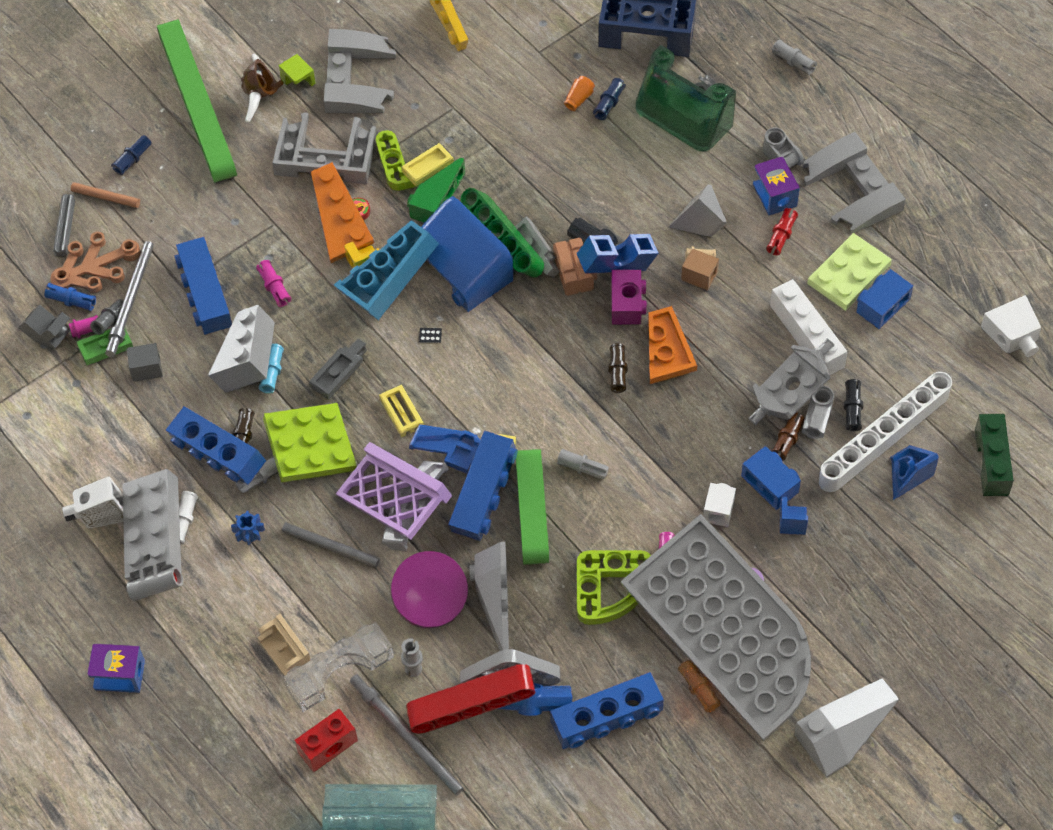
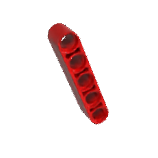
(470, 699)

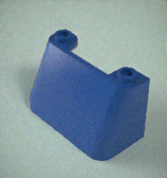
(467, 254)

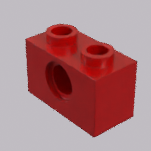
(326, 740)

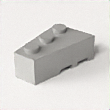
(244, 351)

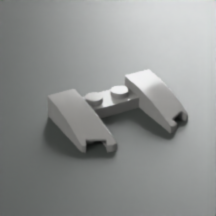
(339, 93)
(293, 158)
(880, 197)

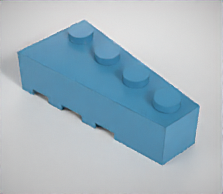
(388, 270)

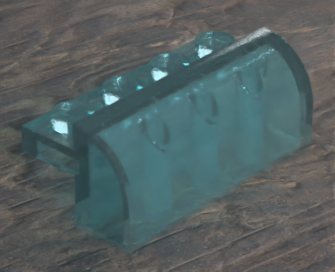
(379, 807)

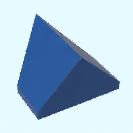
(911, 468)

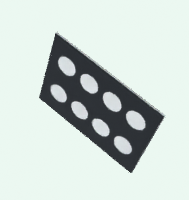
(430, 335)

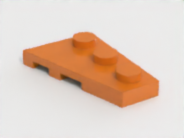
(668, 347)

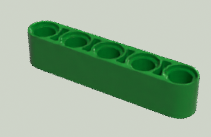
(481, 207)

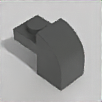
(45, 328)

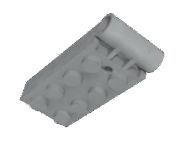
(152, 535)

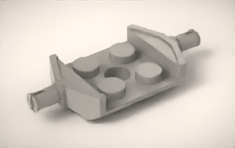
(802, 366)

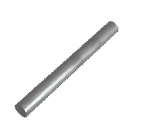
(331, 544)

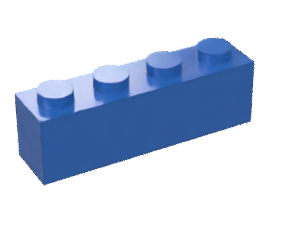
(204, 286)
(482, 486)

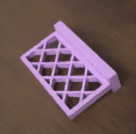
(401, 472)

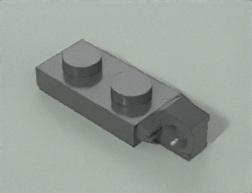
(338, 369)

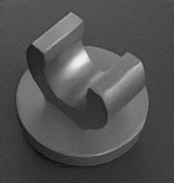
(705, 82)

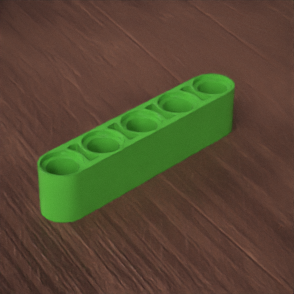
(532, 507)

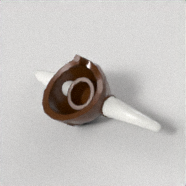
(258, 83)

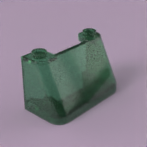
(681, 106)

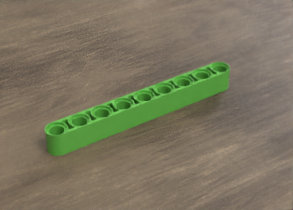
(196, 101)

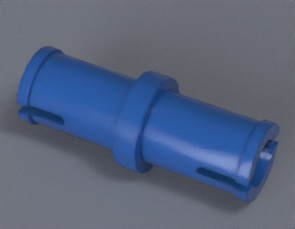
(70, 296)

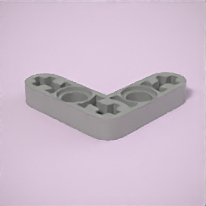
(541, 670)

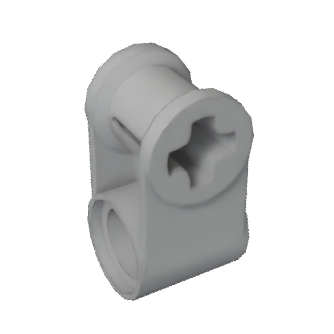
(778, 144)

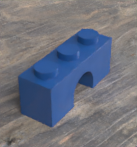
(601, 255)

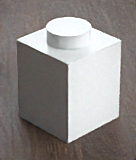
(719, 504)

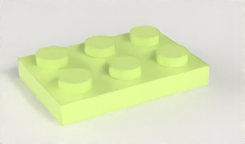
(849, 271)

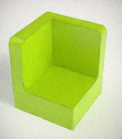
(296, 70)

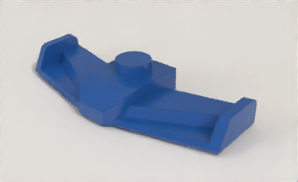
(457, 444)

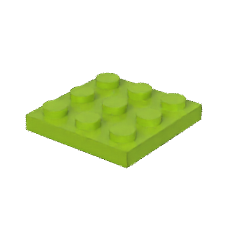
(309, 442)

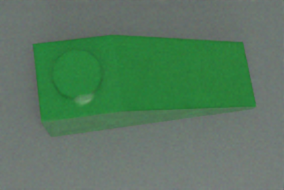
(435, 191)

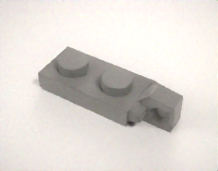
(539, 244)

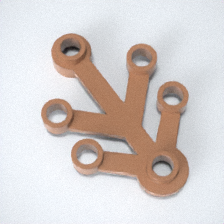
(93, 265)

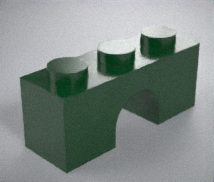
(996, 460)

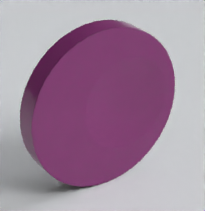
(429, 589)

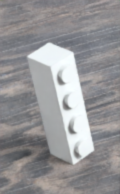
(806, 323)

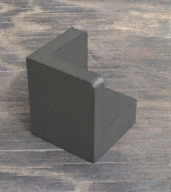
(144, 362)

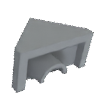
(701, 215)

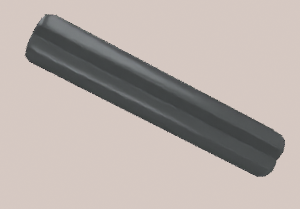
(64, 225)

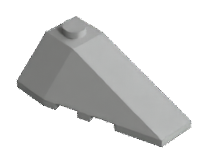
(841, 727)

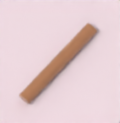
(105, 195)

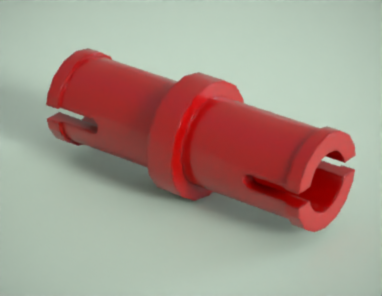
(782, 231)

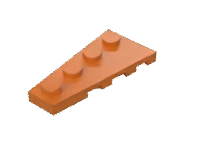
(338, 213)

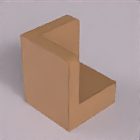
(700, 269)

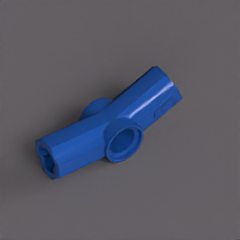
(545, 699)

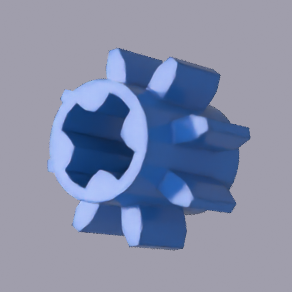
(247, 527)

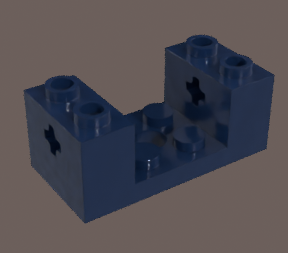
(669, 19)

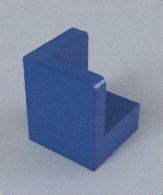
(792, 519)

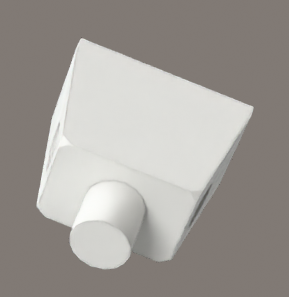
(1013, 326)

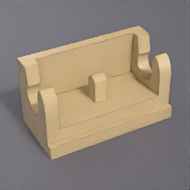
(283, 645)

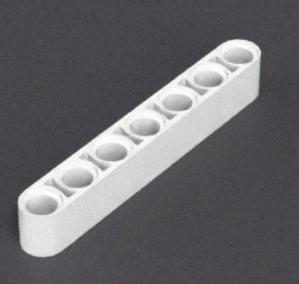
(881, 441)

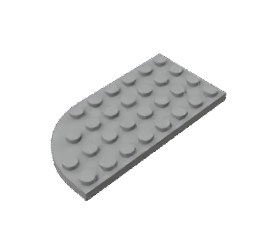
(726, 624)

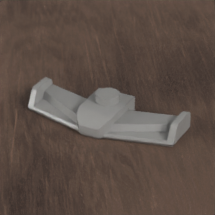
(395, 540)

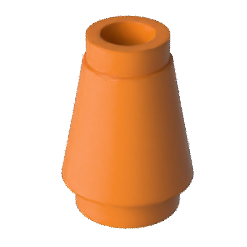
(580, 91)

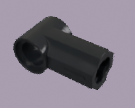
(581, 229)

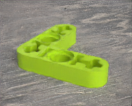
(389, 169)

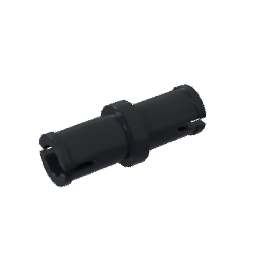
(853, 405)

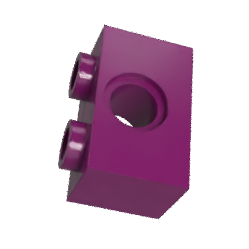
(627, 310)

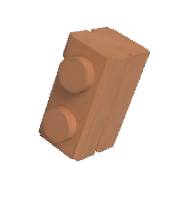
(570, 269)

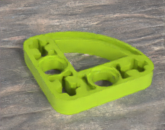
(594, 575)

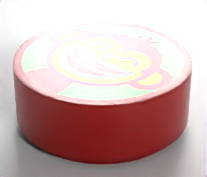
(363, 207)

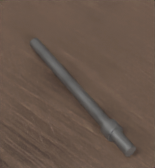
(117, 333)
(372, 698)

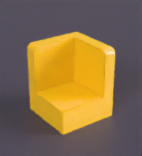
(357, 257)

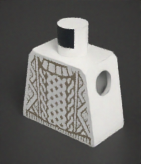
(96, 504)

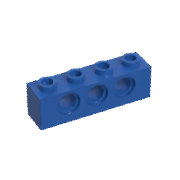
(215, 445)
(590, 708)

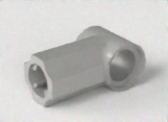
(818, 413)

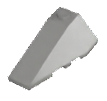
(491, 587)

